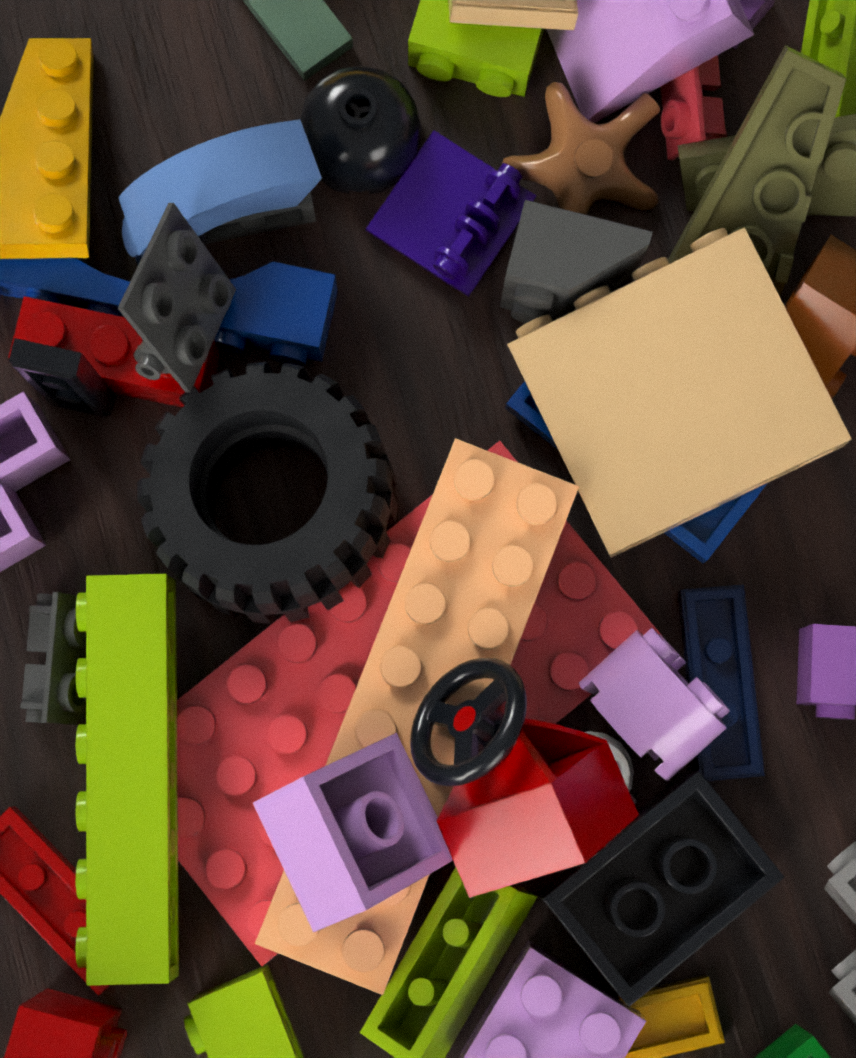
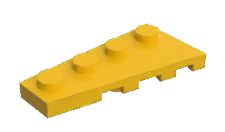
(47, 152)

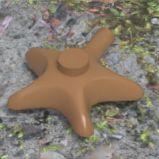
(587, 157)

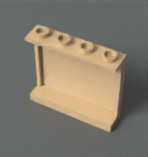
(677, 390)

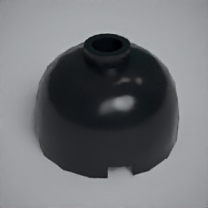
(361, 129)

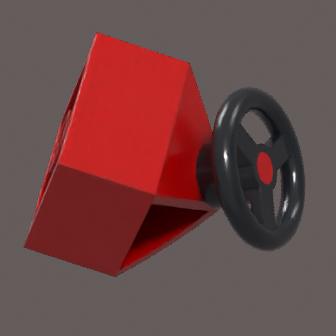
(523, 788)

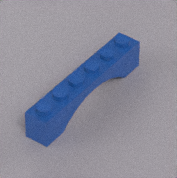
(272, 309)

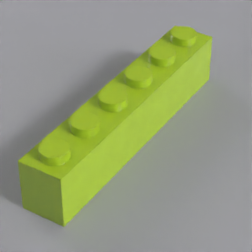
(129, 780)

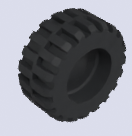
(221, 430)

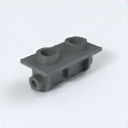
(51, 688)

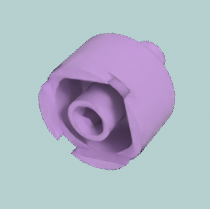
(654, 703)

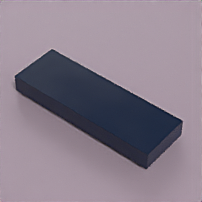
(720, 655)

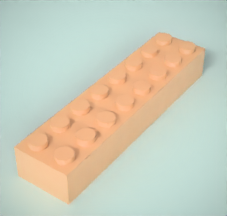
(455, 602)

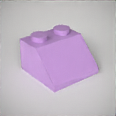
(354, 832)

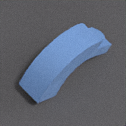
(222, 181)

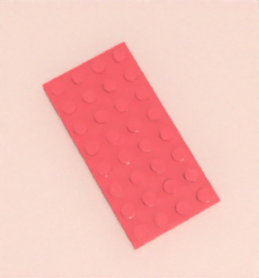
(286, 692)

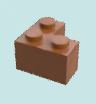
(826, 310)

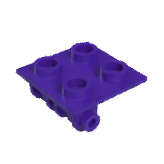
(451, 212)

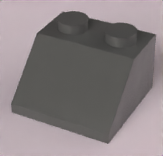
(563, 257)

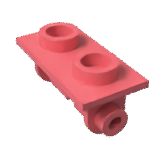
(689, 114)

